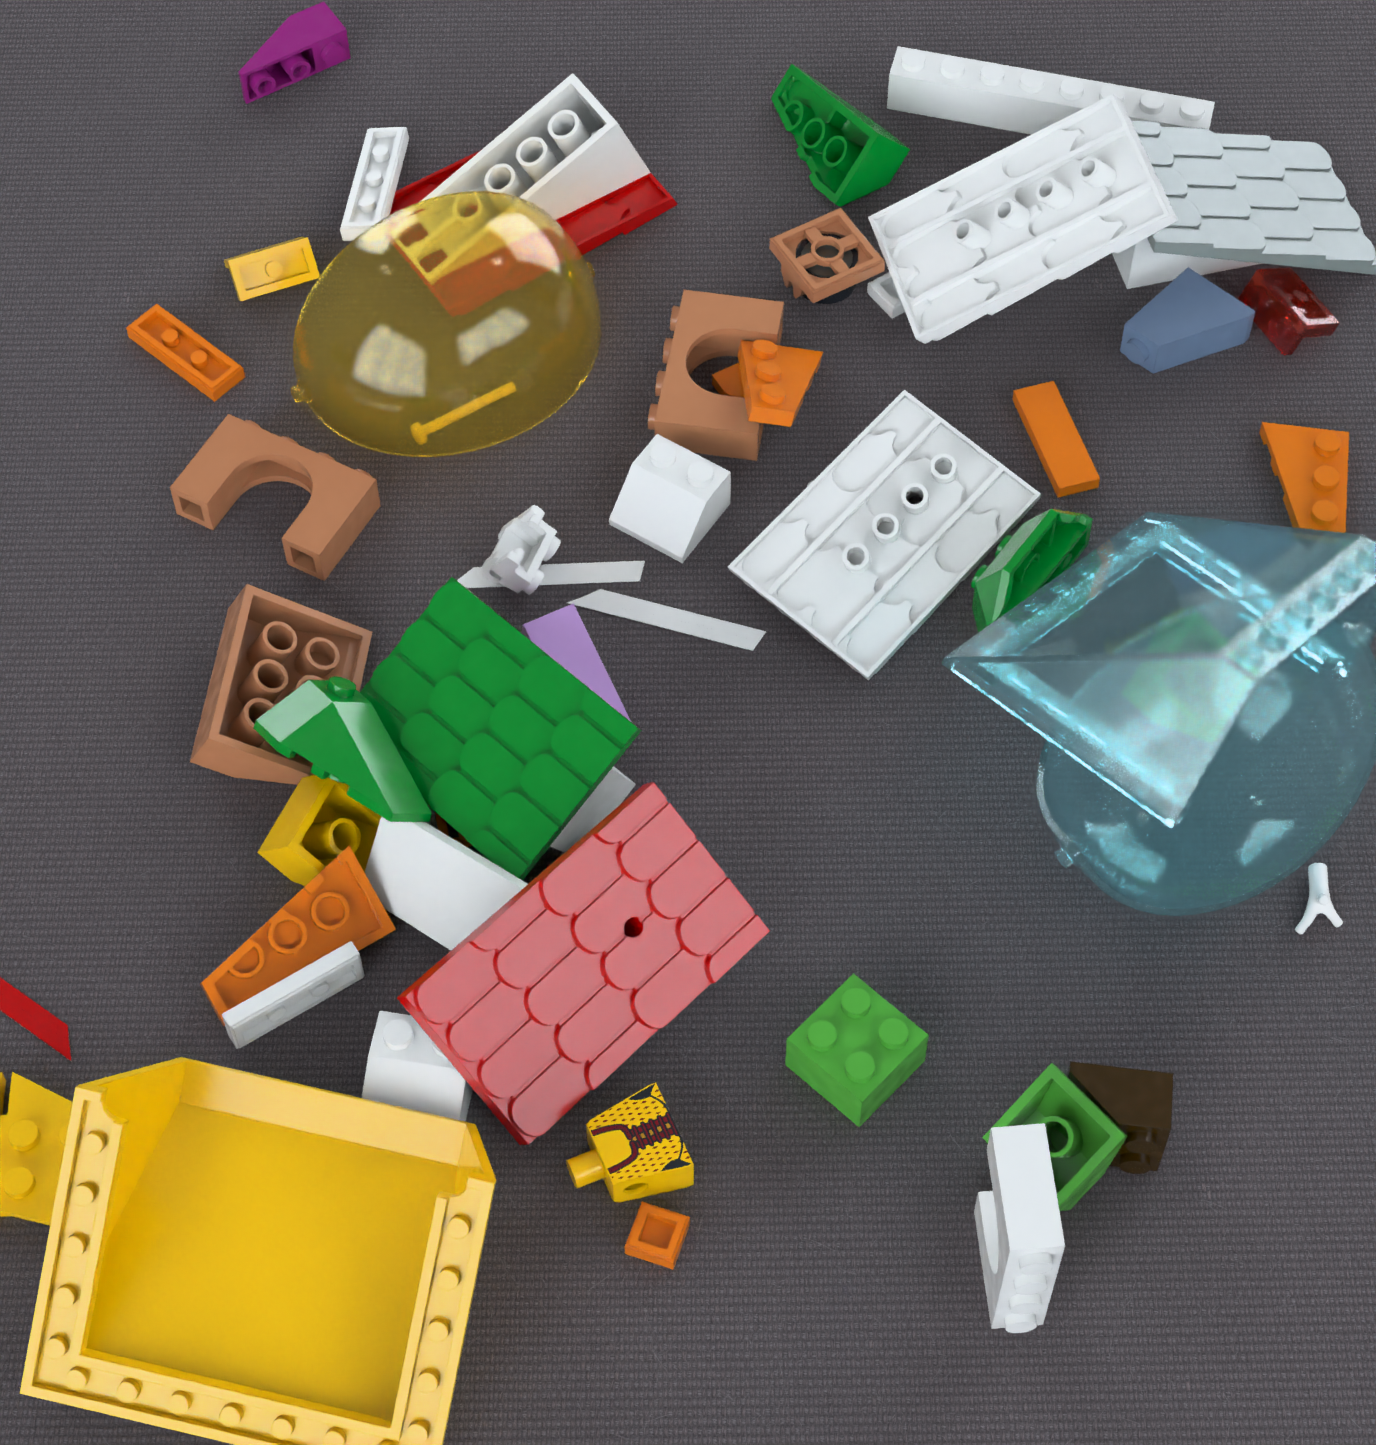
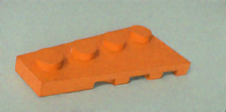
(319, 919)

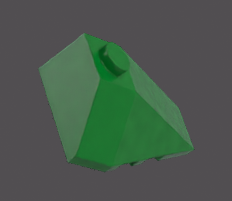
(838, 142)
(346, 742)

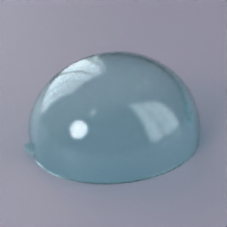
(1261, 807)

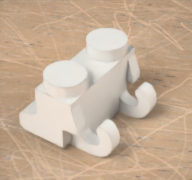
(520, 552)

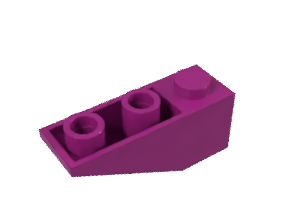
(295, 51)

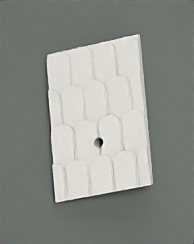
(1021, 219)
(864, 561)

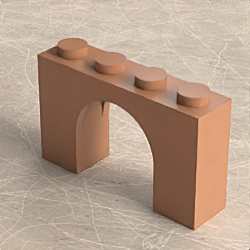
(705, 329)
(246, 455)

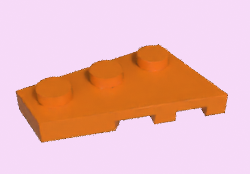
(775, 380)

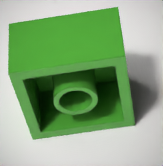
(856, 1050)

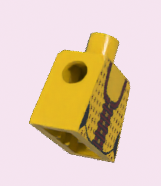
(634, 1149)

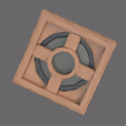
(829, 258)

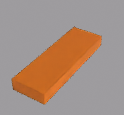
(185, 352)
(1056, 439)

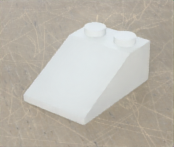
(412, 1071)

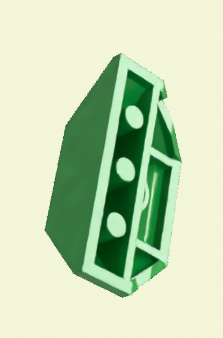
(1028, 562)

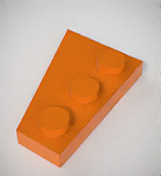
(1311, 473)

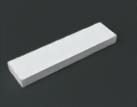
(374, 180)

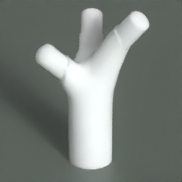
(1319, 898)

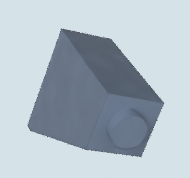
(1185, 324)

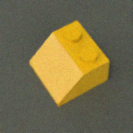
(317, 827)

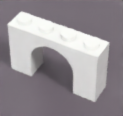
(1019, 1228)

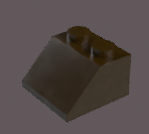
(1137, 1104)

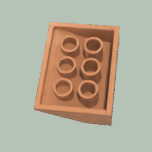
(263, 657)

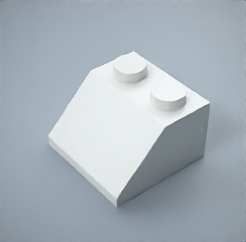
(671, 498)

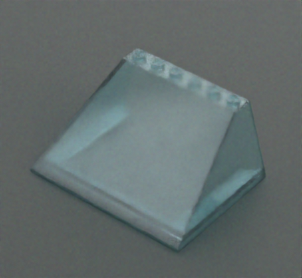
(1161, 641)

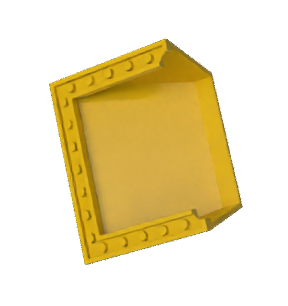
(259, 1260)

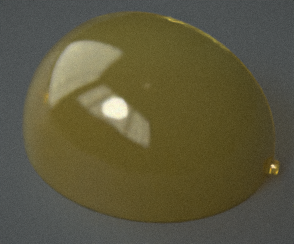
(448, 327)

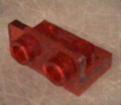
(1286, 308)

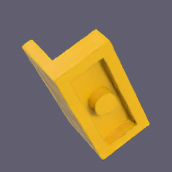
(272, 268)

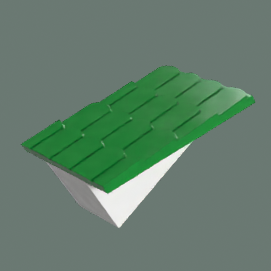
(499, 732)

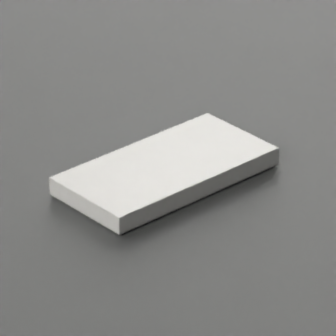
(436, 881)

